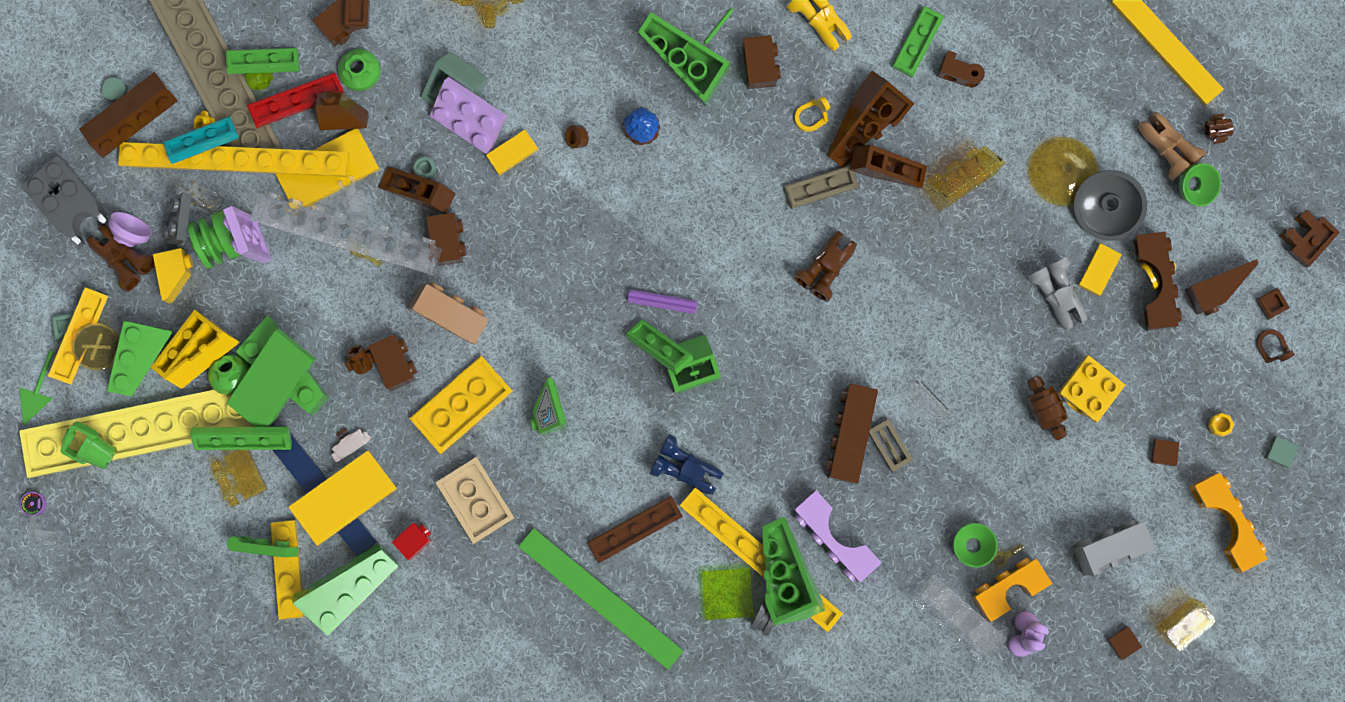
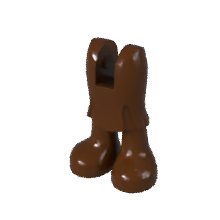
(116, 253)
(831, 262)

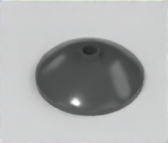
(1110, 221)

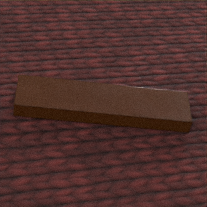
(634, 529)

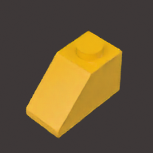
(172, 272)

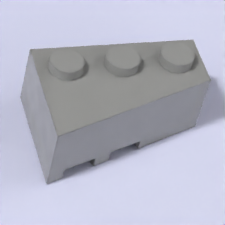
(1113, 547)

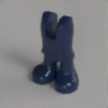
(691, 470)

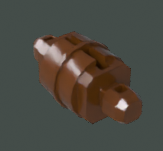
(1047, 407)

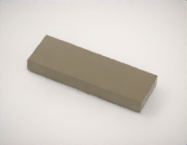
(821, 187)

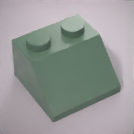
(458, 70)

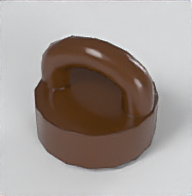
(576, 136)

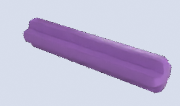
(662, 301)

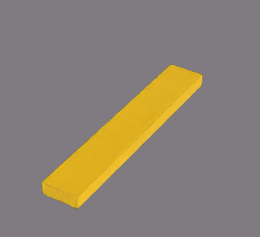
(1169, 49)

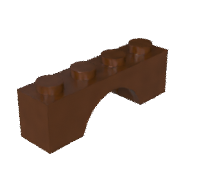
(1153, 251)

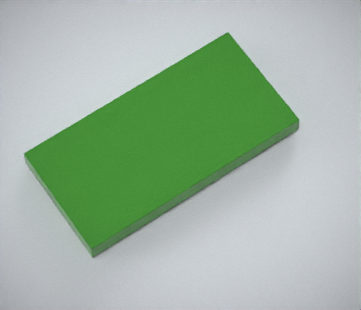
(271, 380)

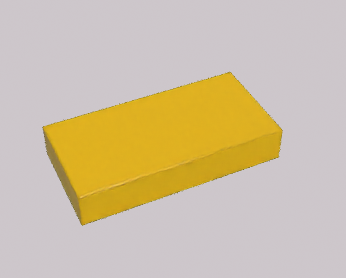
(512, 152)
(1099, 269)

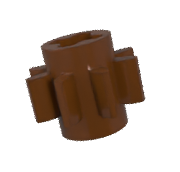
(1218, 128)
(359, 359)

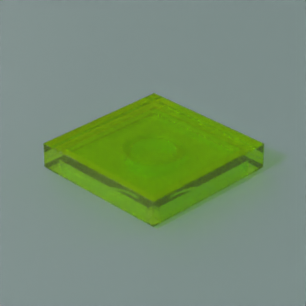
(727, 594)

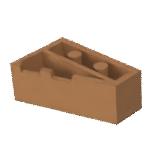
(448, 312)

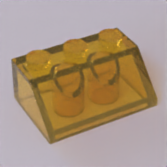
(963, 177)

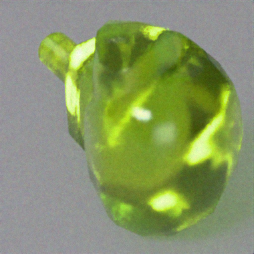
(259, 81)

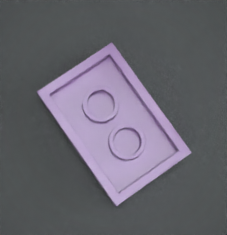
(468, 115)
(247, 235)

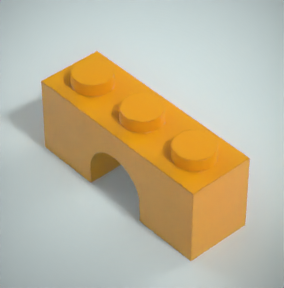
(992, 598)

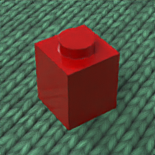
(413, 540)

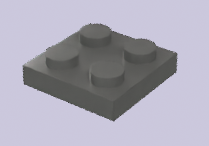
(178, 216)

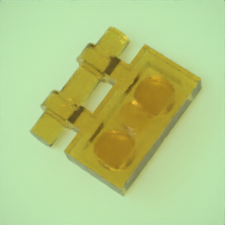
(245, 474)

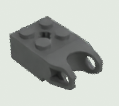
(70, 205)

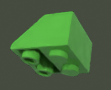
(700, 370)

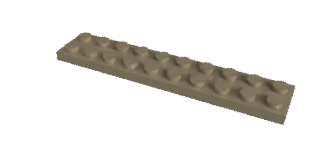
(204, 57)

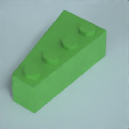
(690, 60)

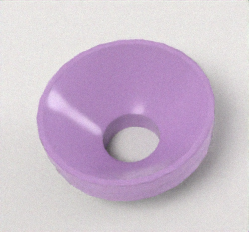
(129, 229)

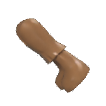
(1166, 140)

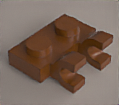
(1313, 242)

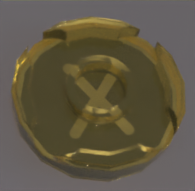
(95, 346)

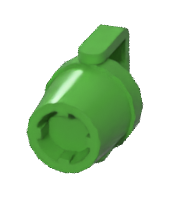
(92, 451)

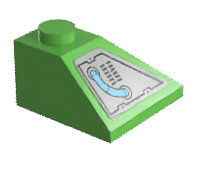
(548, 410)

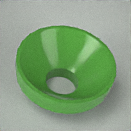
(367, 77)
(1208, 184)
(228, 381)
(987, 542)

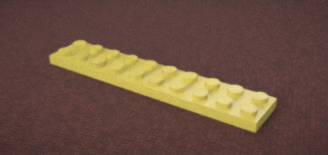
(130, 430)

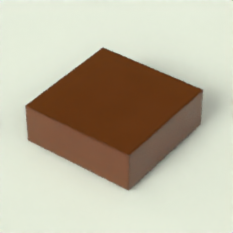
(1272, 303)
(1165, 452)
(1124, 643)

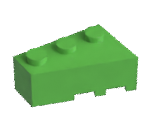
(135, 355)

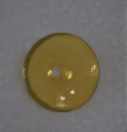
(1048, 172)

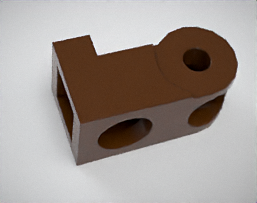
(960, 72)

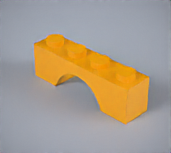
(1243, 549)

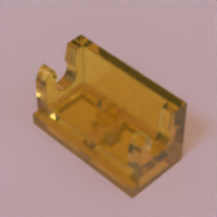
(1186, 624)

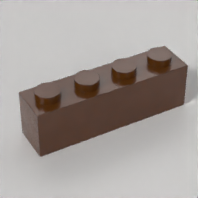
(128, 115)
(853, 433)

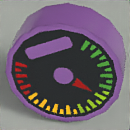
(33, 503)

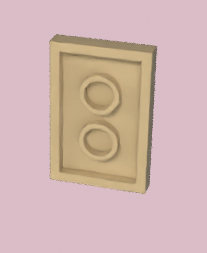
(475, 500)

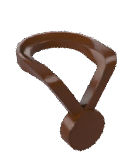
(1287, 354)

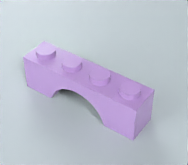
(815, 514)

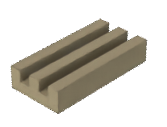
(879, 428)

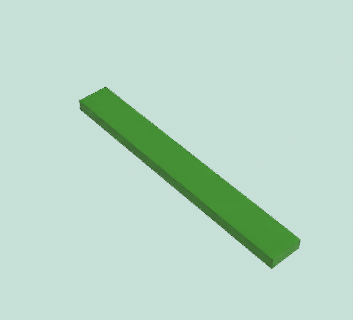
(601, 598)

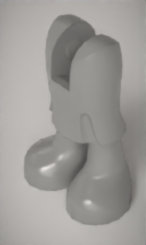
(1063, 297)

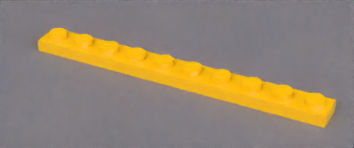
(240, 160)

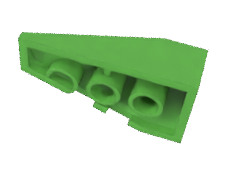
(789, 584)

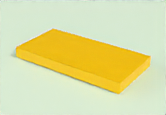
(315, 188)
(461, 405)
(342, 498)

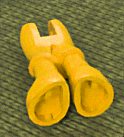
(823, 22)

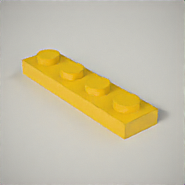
(86, 312)
(287, 570)

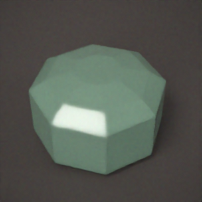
(425, 167)

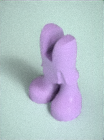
(1032, 635)

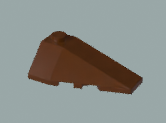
(871, 110)

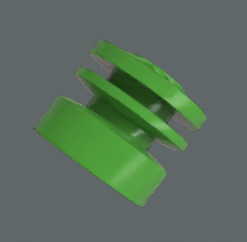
(212, 240)

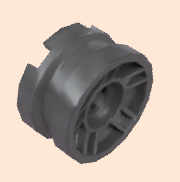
(762, 620)

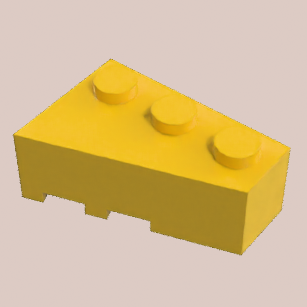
(193, 350)

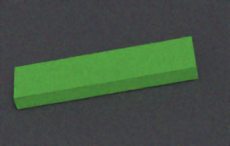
(241, 438)

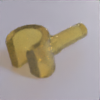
(375, 261)
(1008, 554)

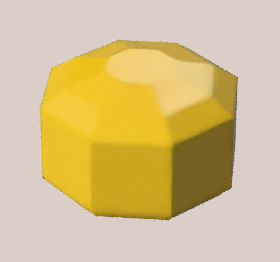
(1220, 424)

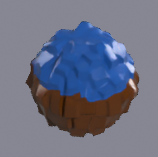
(641, 126)

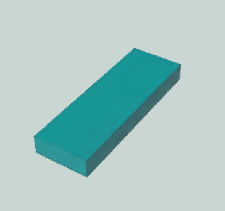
(200, 140)

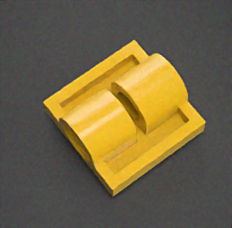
(1091, 389)

